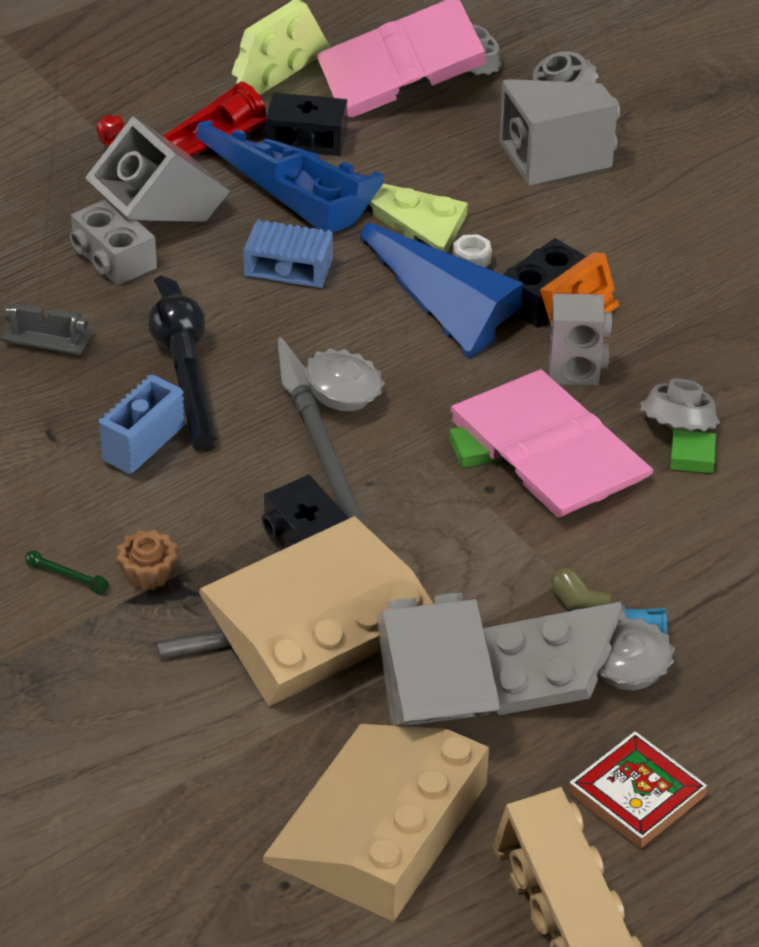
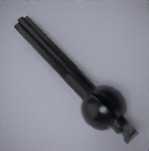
(178, 325)

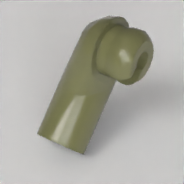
(574, 593)

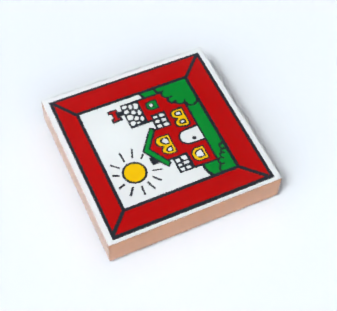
(637, 789)

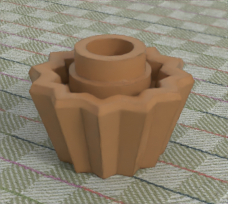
(147, 559)

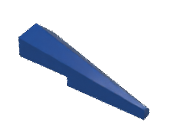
(311, 187)
(457, 292)

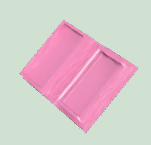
(427, 43)
(551, 441)

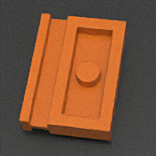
(586, 277)

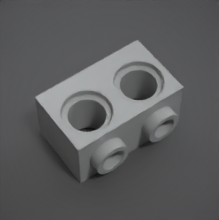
(113, 242)
(577, 339)

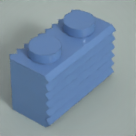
(288, 254)
(141, 423)

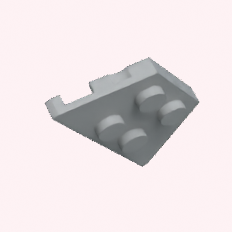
(551, 656)

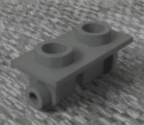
(59, 332)

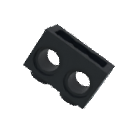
(538, 271)

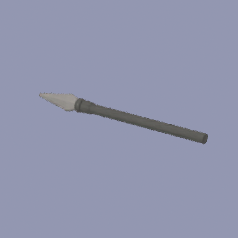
(296, 383)

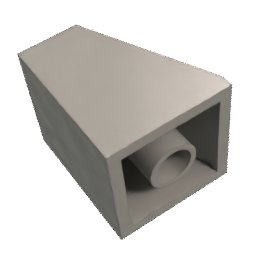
(557, 128)
(155, 178)
(435, 661)

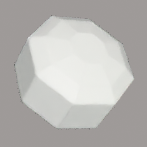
(473, 249)

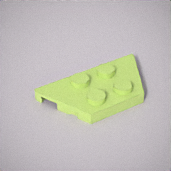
(278, 46)

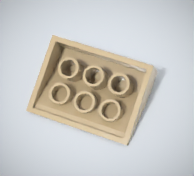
(310, 607)
(382, 814)

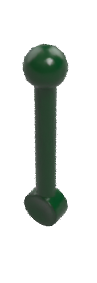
(97, 584)

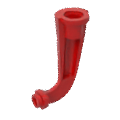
(236, 109)

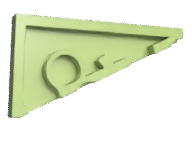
(420, 214)

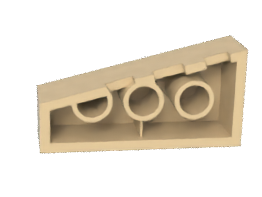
(560, 873)

